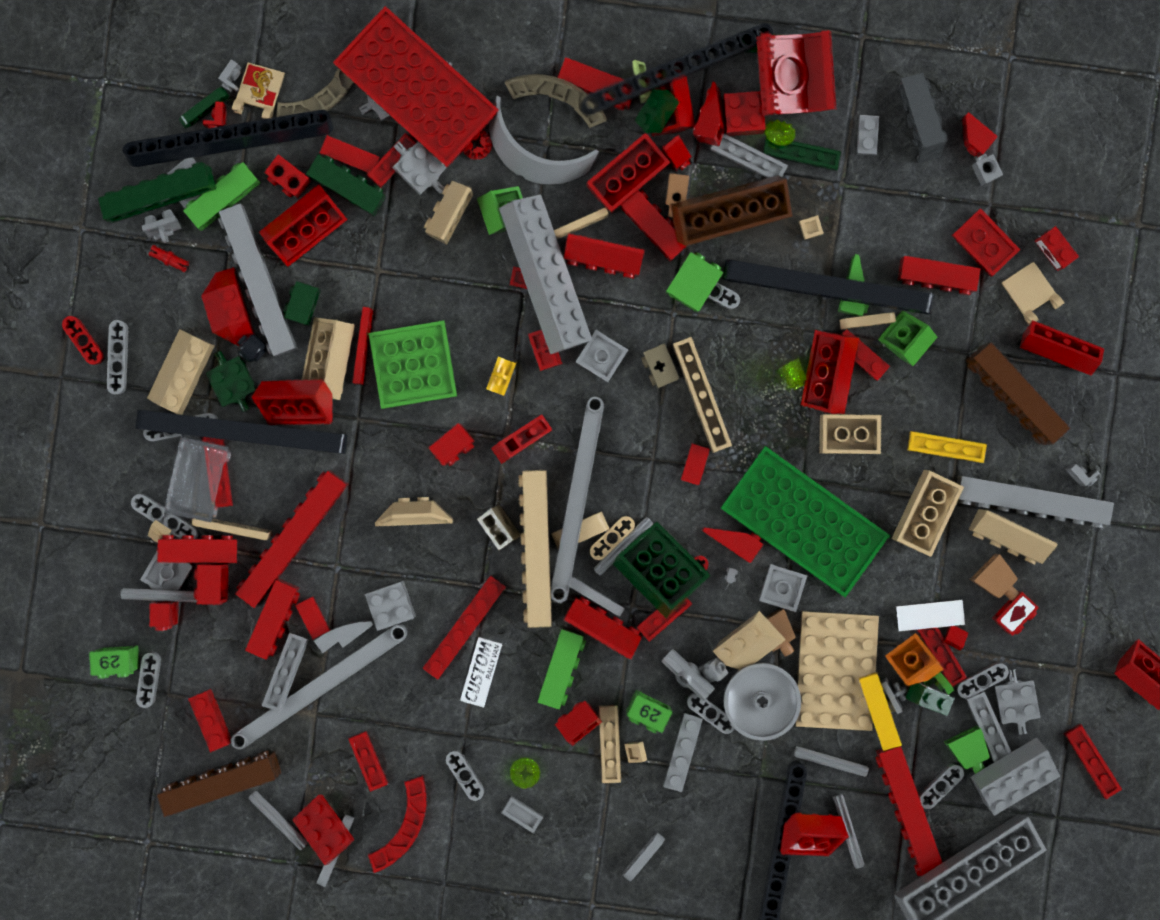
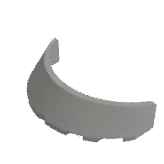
(531, 166)

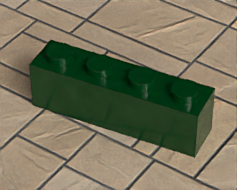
(346, 185)

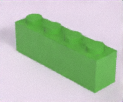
(228, 192)
(560, 668)

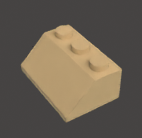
(448, 211)
(748, 642)

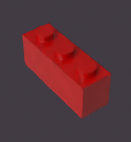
(210, 720)

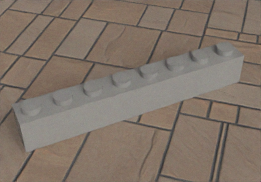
(258, 280)
(1036, 501)

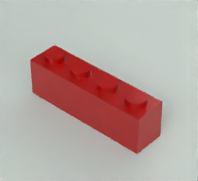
(591, 80)
(652, 224)
(938, 274)
(1062, 348)
(197, 550)
(272, 619)

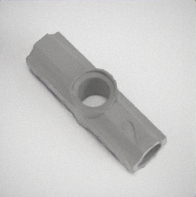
(688, 674)

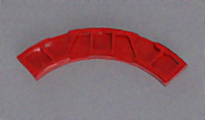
(409, 829)

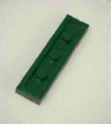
(804, 154)

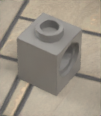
(995, 171)

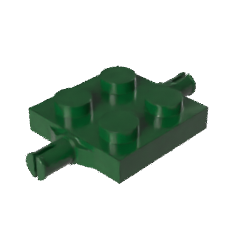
(231, 381)

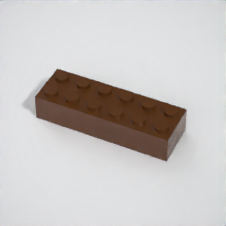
(731, 210)
(1017, 394)
(220, 783)

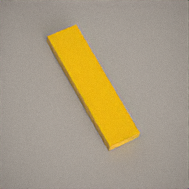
(947, 447)
(880, 711)

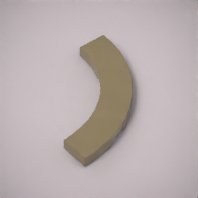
(555, 88)
(323, 100)

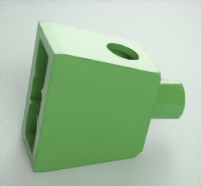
(969, 748)

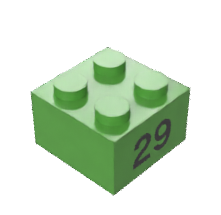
(114, 661)
(648, 711)

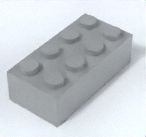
(1015, 776)

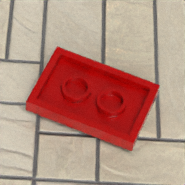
(985, 242)
(323, 829)

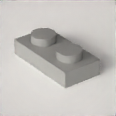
(867, 135)

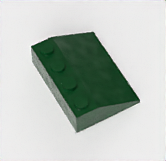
(661, 569)

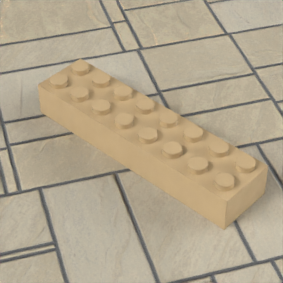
(536, 548)

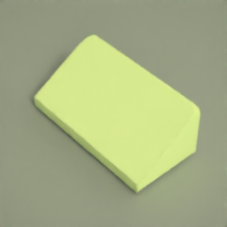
(639, 67)

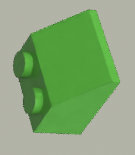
(490, 204)
(908, 338)

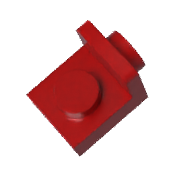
(218, 114)

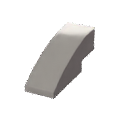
(342, 634)

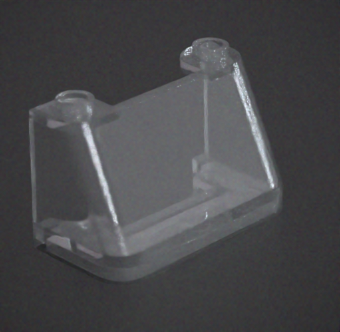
(196, 478)

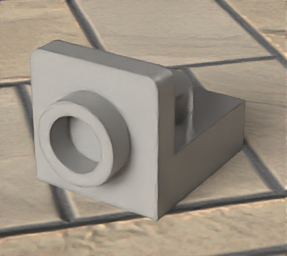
(229, 74)
(1078, 473)
(713, 670)

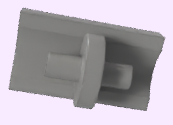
(162, 228)
(894, 703)

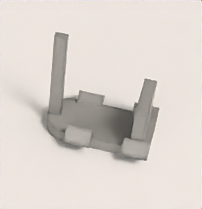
(730, 577)

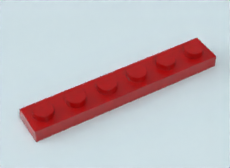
(464, 627)

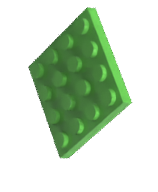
(412, 364)

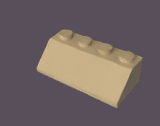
(329, 353)
(180, 372)
(927, 512)
(1012, 536)

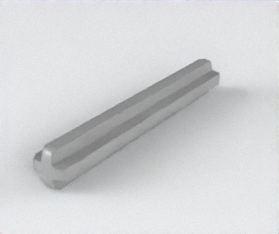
(605, 563)
(157, 595)
(831, 761)
(278, 820)
(851, 840)

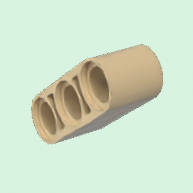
(590, 527)

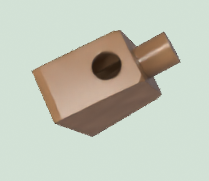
(676, 184)
(996, 578)
(782, 625)

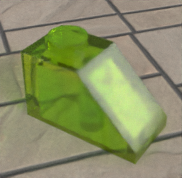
(792, 374)

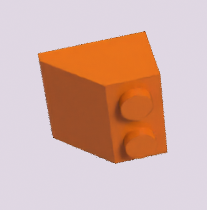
(914, 661)

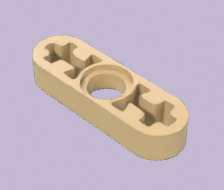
(869, 320)
(626, 532)

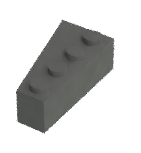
(923, 117)

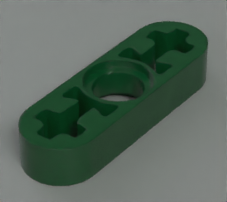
(203, 107)

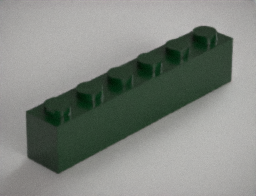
(157, 192)

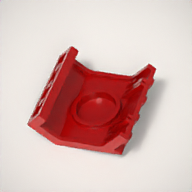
(796, 73)

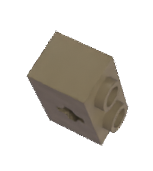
(661, 355)
(499, 527)

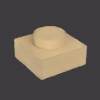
(811, 227)
(157, 530)
(635, 752)

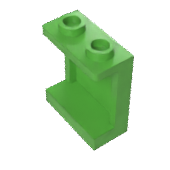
(694, 281)

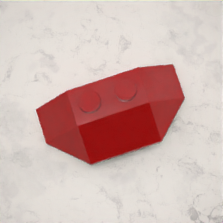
(227, 307)

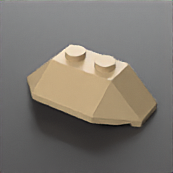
(414, 513)

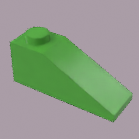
(854, 273)

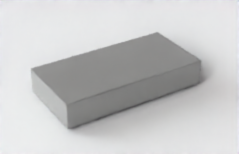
(522, 814)

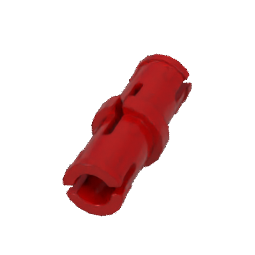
(168, 258)

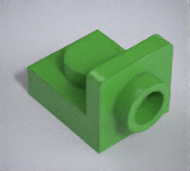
(940, 682)

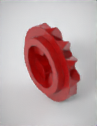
(479, 152)

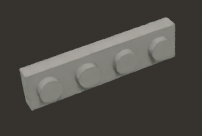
(749, 157)
(285, 672)
(990, 727)
(683, 752)

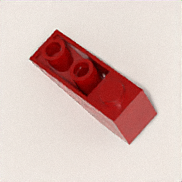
(711, 122)

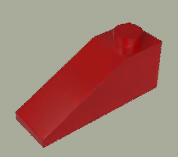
(521, 439)
(739, 542)

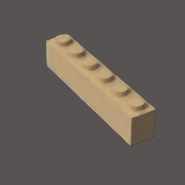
(701, 395)

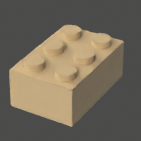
(850, 434)

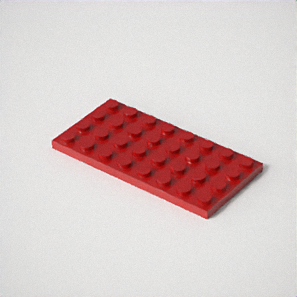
(416, 86)

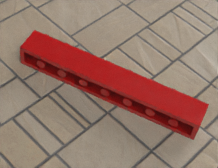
(291, 539)
(909, 809)

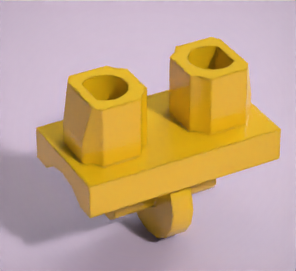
(501, 376)

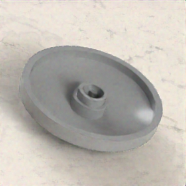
(762, 701)

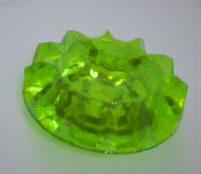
(776, 137)
(532, 768)

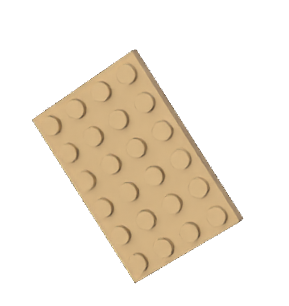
(832, 657)

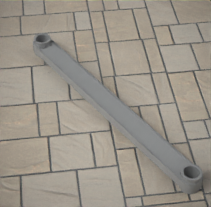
(577, 499)
(319, 686)

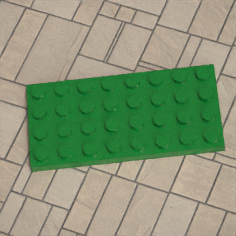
(805, 521)

